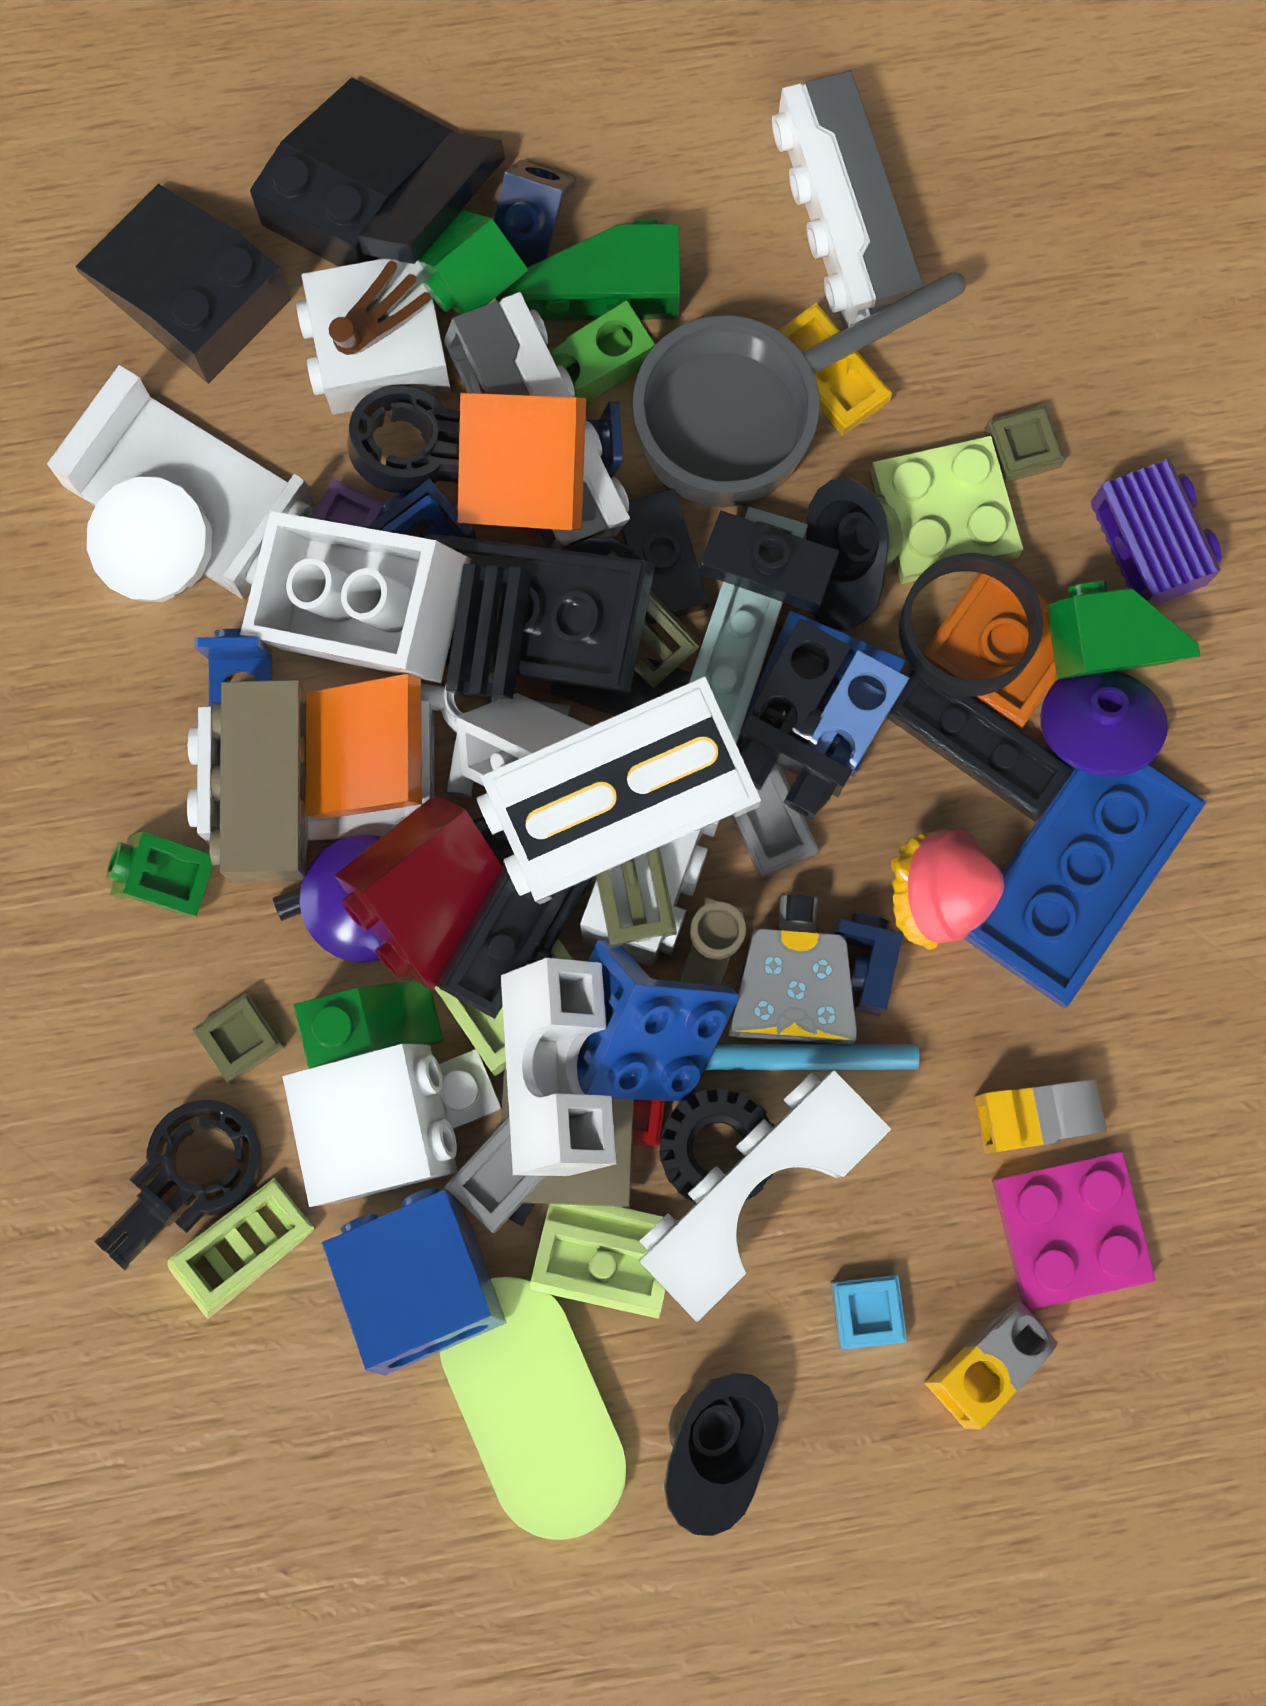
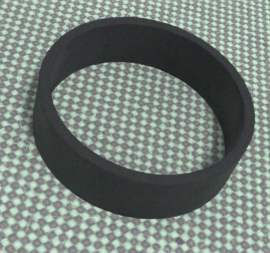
(1000, 571)

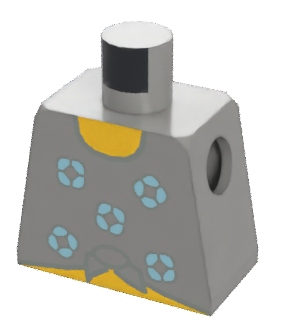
(795, 982)

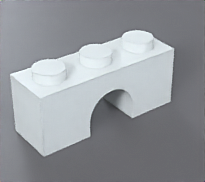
(546, 1020)

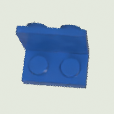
(654, 1032)

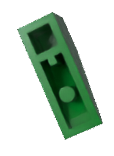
(600, 273)

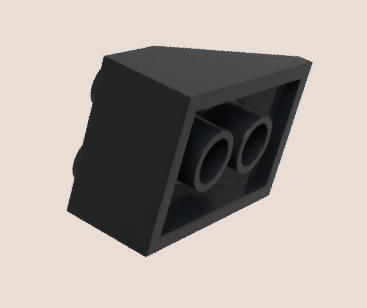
(342, 170)
(187, 280)

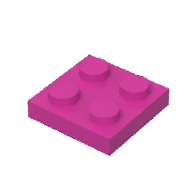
(1073, 1230)

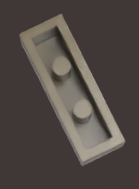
(260, 782)

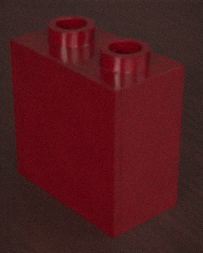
(420, 888)

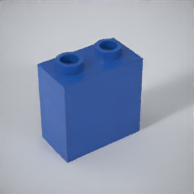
(413, 1281)

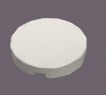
(149, 539)

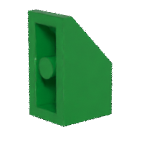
(470, 263)
(1112, 632)
(366, 1021)

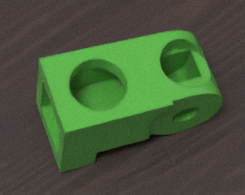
(604, 352)

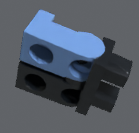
(813, 740)

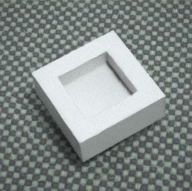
(467, 1090)

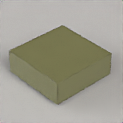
(1025, 443)
(238, 1038)

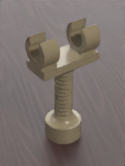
(715, 936)

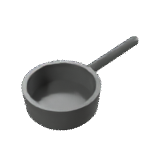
(737, 403)

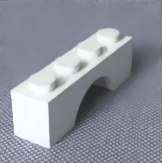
(823, 1131)

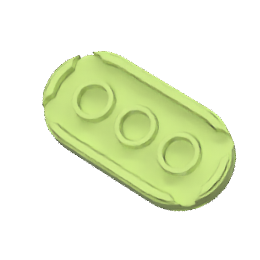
(538, 1417)

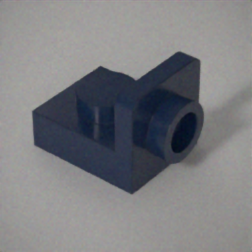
(872, 973)

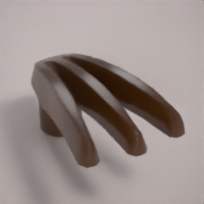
(363, 328)

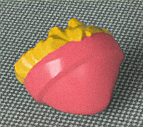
(943, 887)

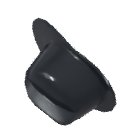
(868, 541)
(718, 1451)

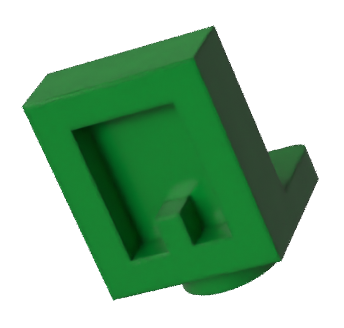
(159, 873)

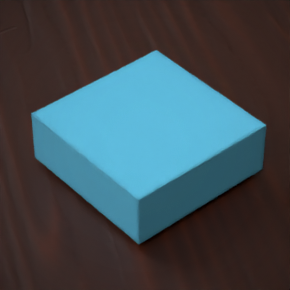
(868, 1312)

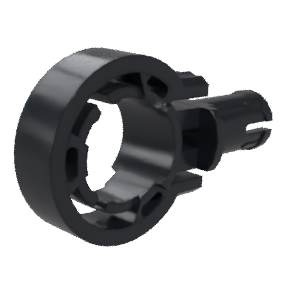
(439, 429)
(149, 1213)

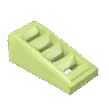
(204, 1245)

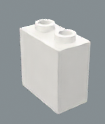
(404, 358)
(370, 1124)

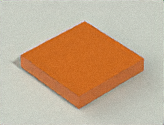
(521, 461)
(988, 638)
(363, 747)

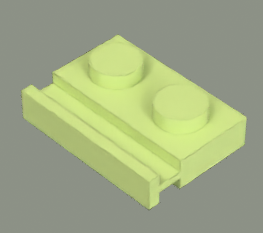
(595, 1257)

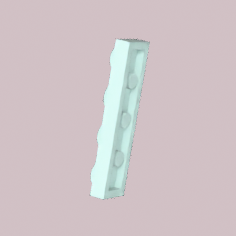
(740, 637)

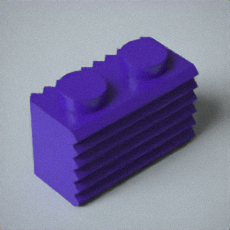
(1157, 533)

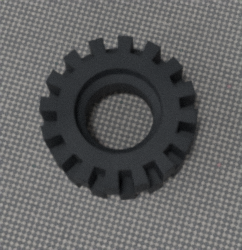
(687, 1120)

